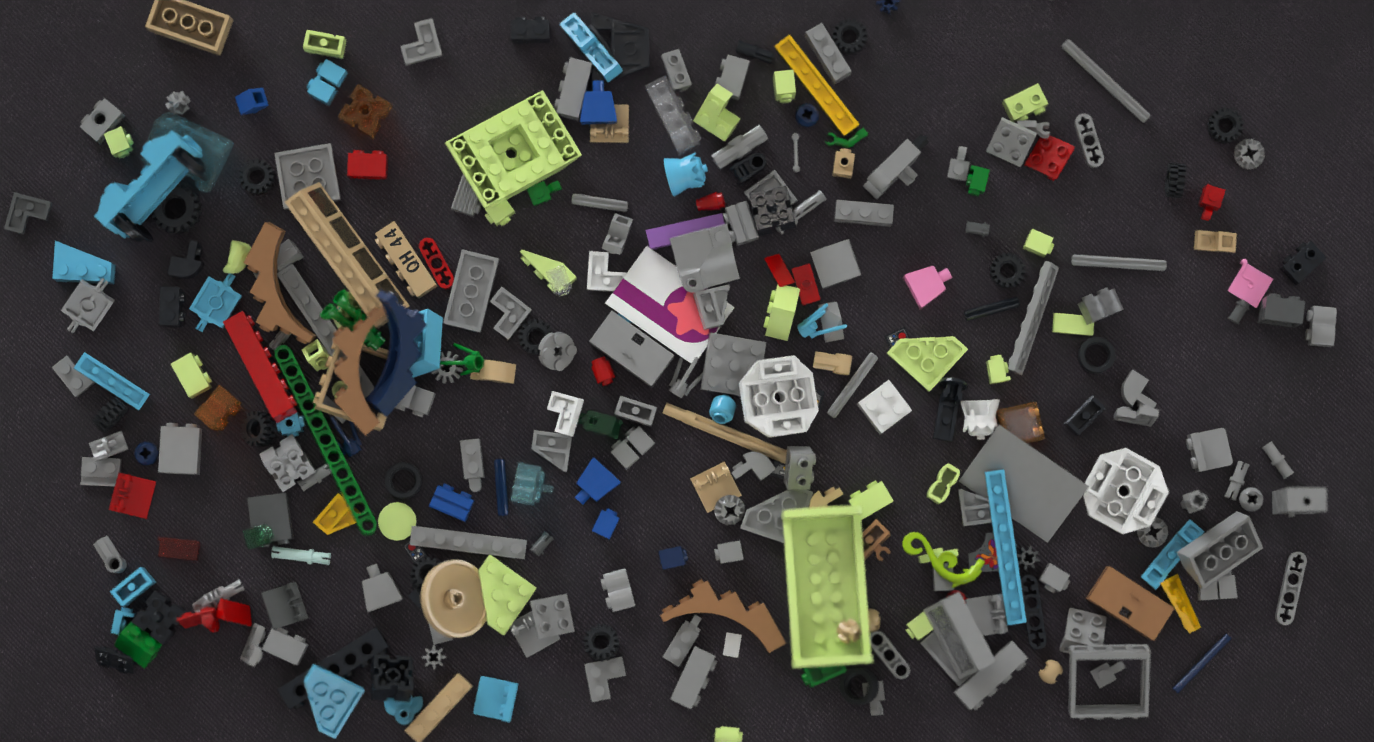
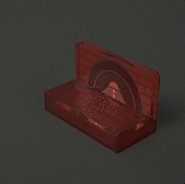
(178, 548)

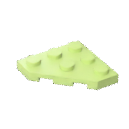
(927, 357)
(502, 594)

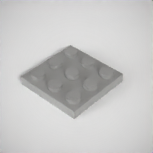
(306, 167)
(728, 362)

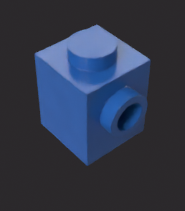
(251, 101)
(606, 523)

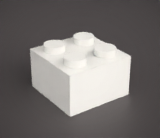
(884, 407)

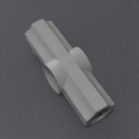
(739, 147)
(1193, 501)

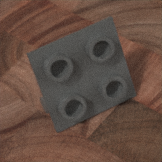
(284, 605)

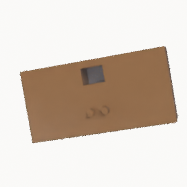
(1130, 603)

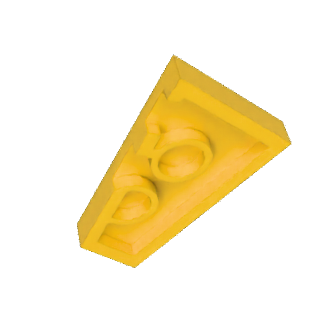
(1181, 603)

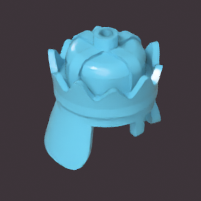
(684, 173)

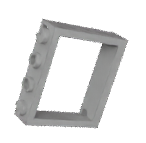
(1099, 652)

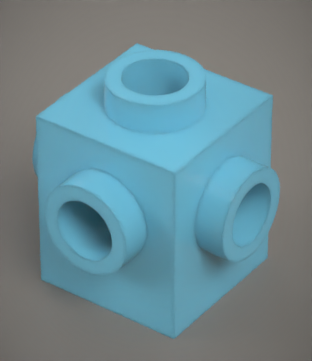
(295, 429)

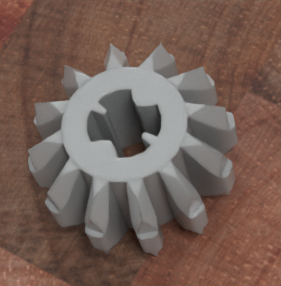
(453, 369)

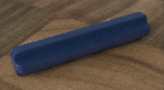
(501, 488)

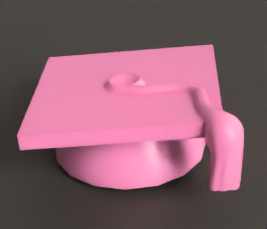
(1250, 284)

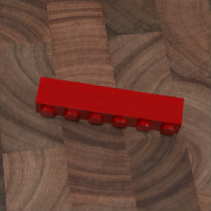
(260, 366)

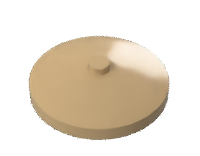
(453, 599)

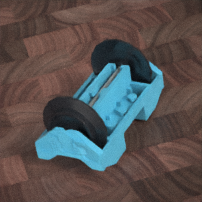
(128, 206)

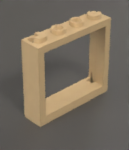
(325, 381)

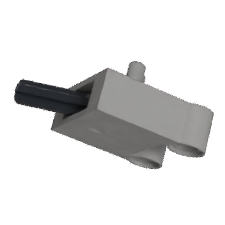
(896, 167)

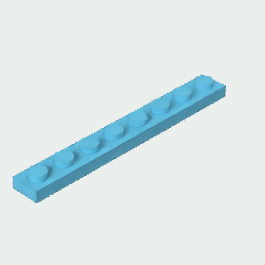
(1005, 547)

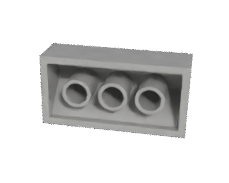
(1220, 549)

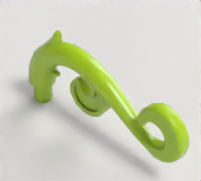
(957, 579)

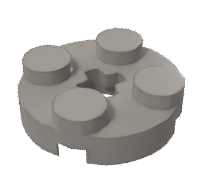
(565, 355)

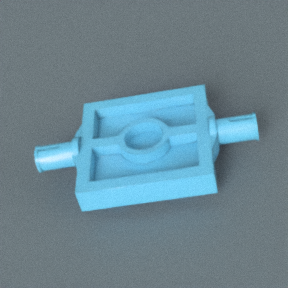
(215, 302)

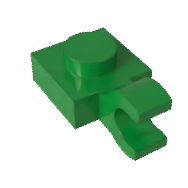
(541, 193)

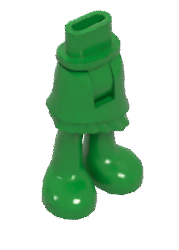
(373, 338)

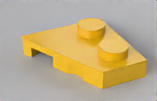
(335, 516)

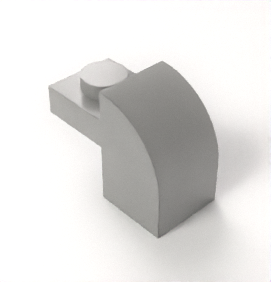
(617, 234)
(1132, 389)
(757, 462)

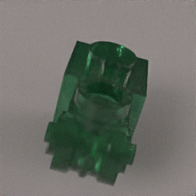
(258, 536)

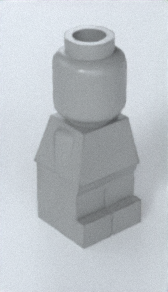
(287, 255)

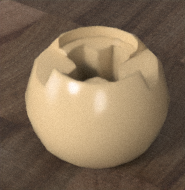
(874, 620)
(1050, 671)

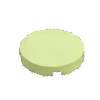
(397, 521)

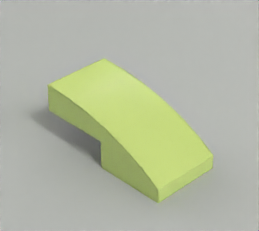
(1071, 324)

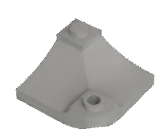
(704, 257)

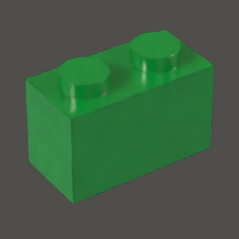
(138, 645)

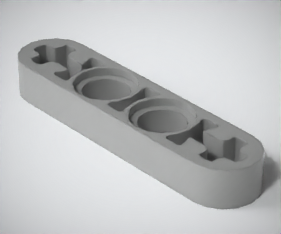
(1287, 587)

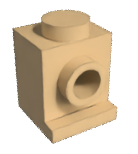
(843, 170)

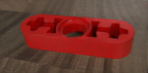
(425, 253)

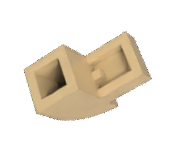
(496, 372)
(819, 501)

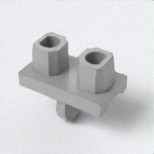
(108, 446)

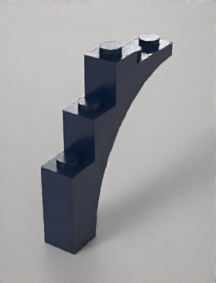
(402, 353)

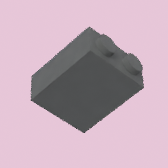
(274, 512)

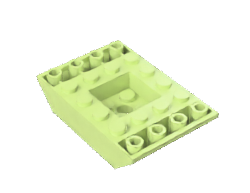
(531, 132)

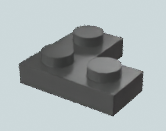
(24, 207)

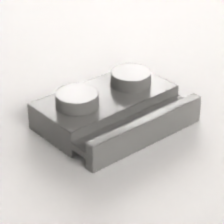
(100, 472)

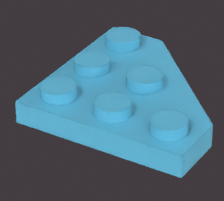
(331, 699)

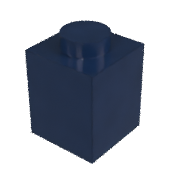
(673, 557)

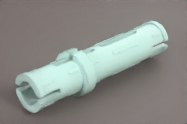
(301, 555)

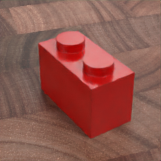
(367, 166)

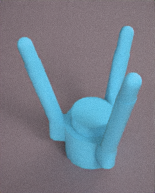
(809, 326)

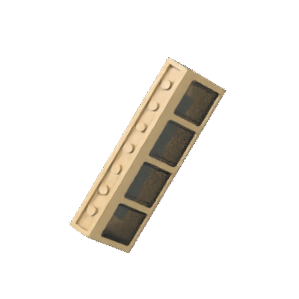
(342, 248)

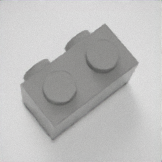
(798, 467)

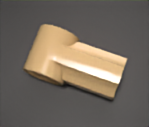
(837, 363)

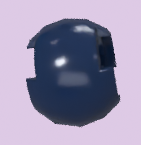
(810, 109)
(150, 458)

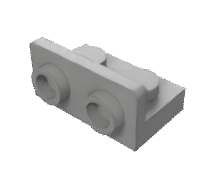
(676, 70)

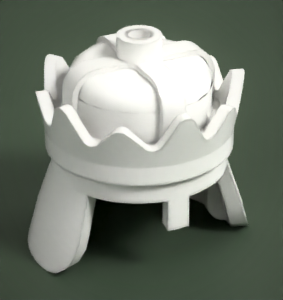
(980, 417)

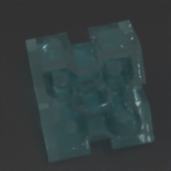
(529, 484)

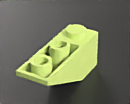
(544, 264)

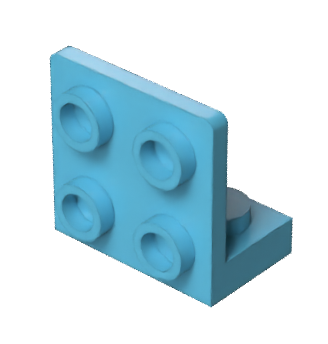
(495, 698)

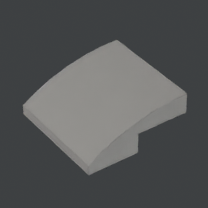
(835, 263)

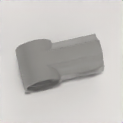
(109, 553)

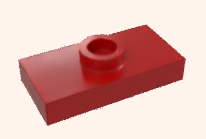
(806, 283)

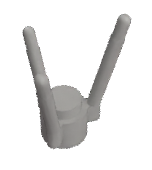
(679, 387)

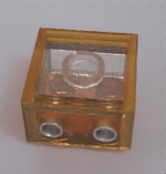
(1022, 422)

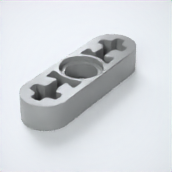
(1079, 128)

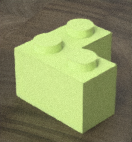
(714, 116)
(781, 312)

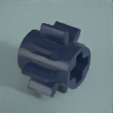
(889, 7)

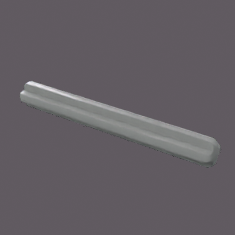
(1119, 262)

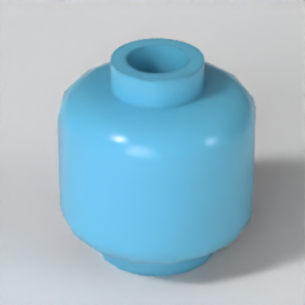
(722, 409)

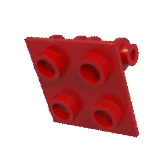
(1050, 156)
(132, 495)
(205, 616)

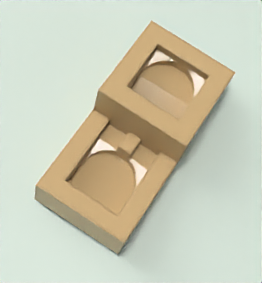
(1215, 241)

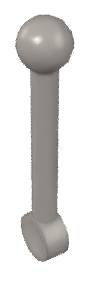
(795, 137)

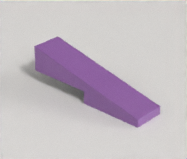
(660, 236)

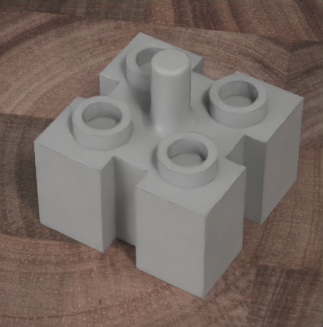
(287, 462)

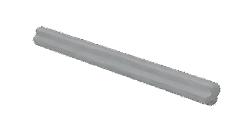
(1105, 80)

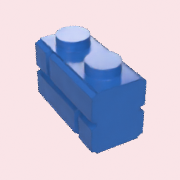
(451, 502)

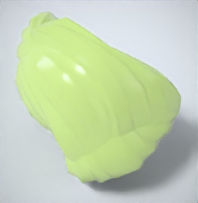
(236, 257)

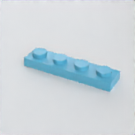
(111, 381)

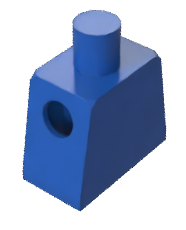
(598, 106)
(595, 482)

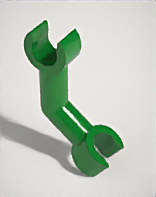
(848, 143)

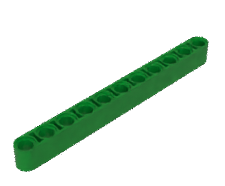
(332, 447)

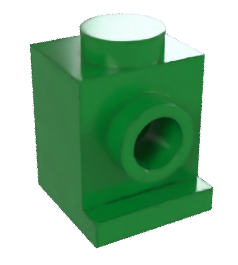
(977, 180)

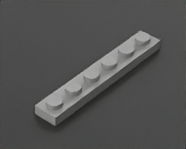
(1033, 318)
(468, 542)

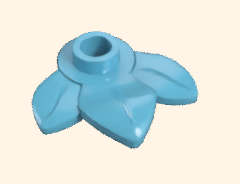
(396, 708)

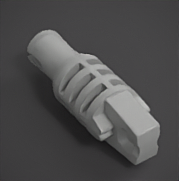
(213, 597)

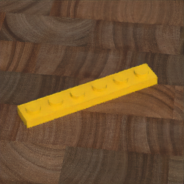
(816, 85)

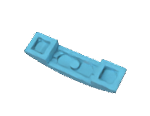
(1168, 557)

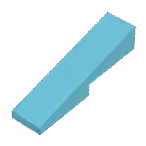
(591, 47)

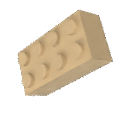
(190, 24)

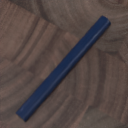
(1201, 663)

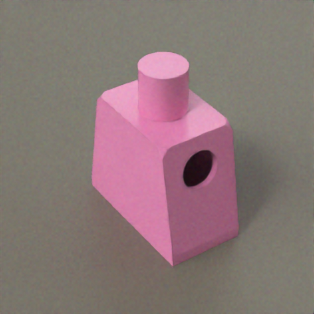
(926, 284)

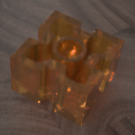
(362, 100)
(218, 409)

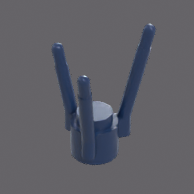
(350, 446)

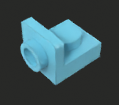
(119, 621)

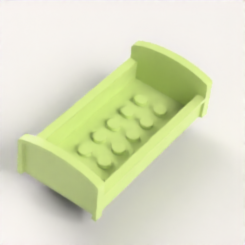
(825, 584)

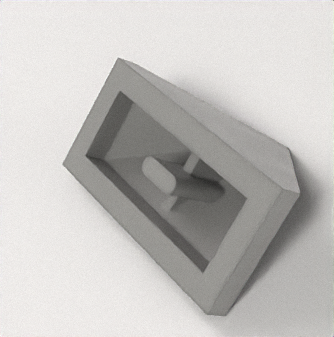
(831, 319)

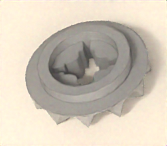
(1245, 161)
(729, 501)
(1161, 536)

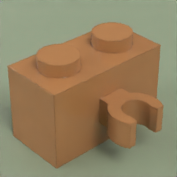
(873, 538)

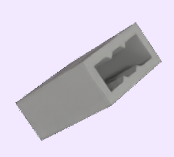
(180, 449)

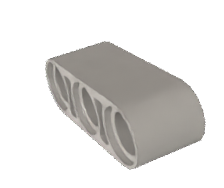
(897, 659)

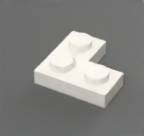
(598, 275)
(569, 410)

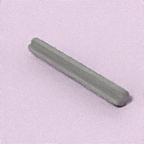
(852, 385)

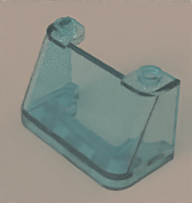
(214, 146)

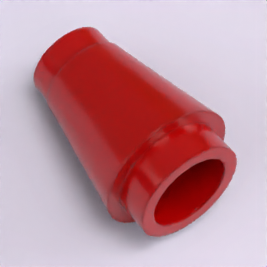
(711, 202)

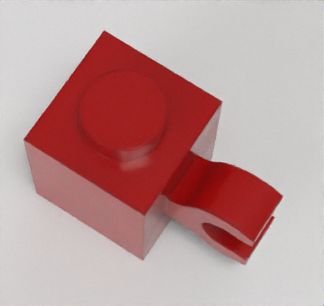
(1211, 200)

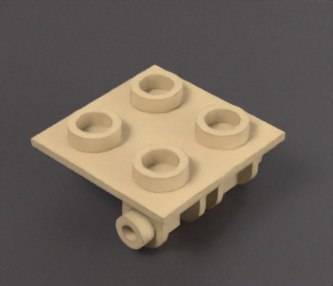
(612, 132)
(715, 484)

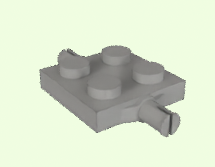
(87, 305)

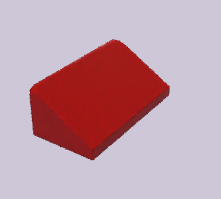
(234, 612)

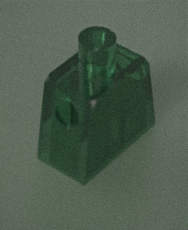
(606, 424)

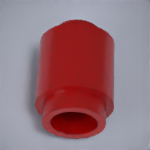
(603, 371)

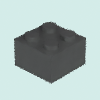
(1281, 311)

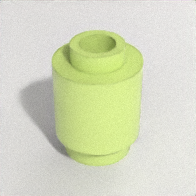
(728, 734)

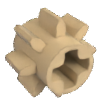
(848, 631)

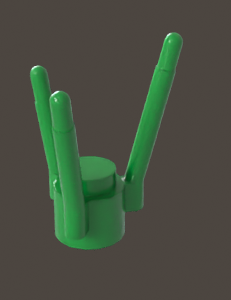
(473, 362)

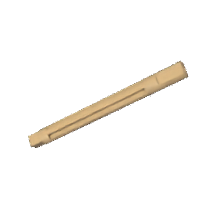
(726, 432)

